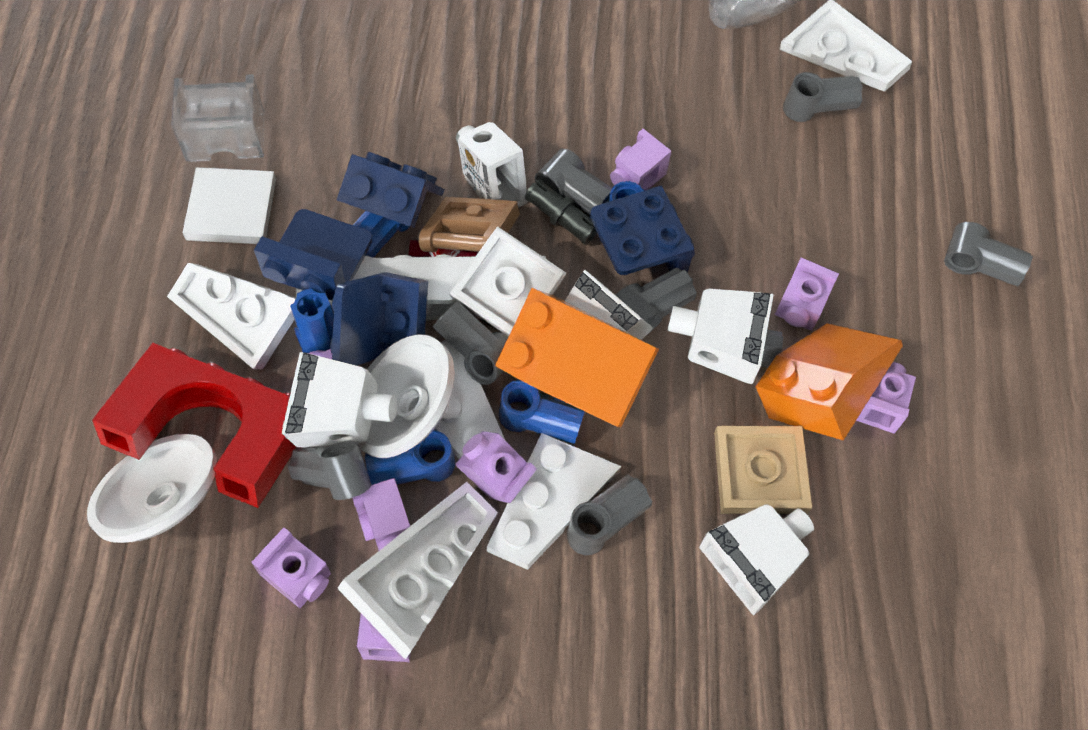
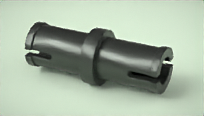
(561, 211)

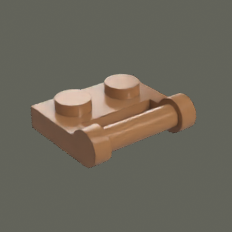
(465, 217)

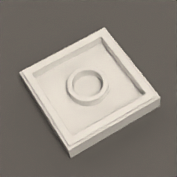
(229, 205)
(502, 278)

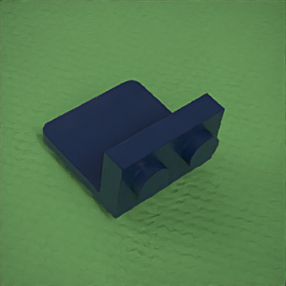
(383, 189)
(643, 232)
(314, 253)
(375, 315)

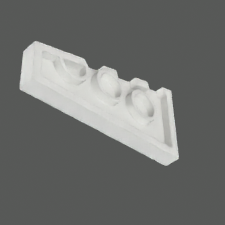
(413, 573)

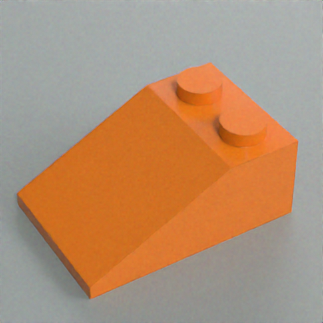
(576, 357)
(826, 379)

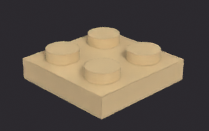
(762, 468)

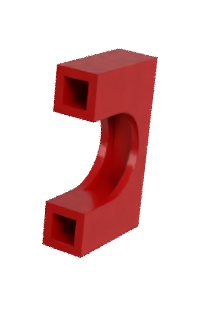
(170, 383)

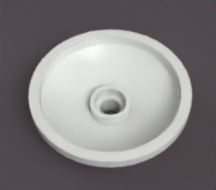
(422, 379)
(152, 493)

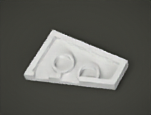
(846, 46)
(235, 311)
(468, 408)
(547, 500)

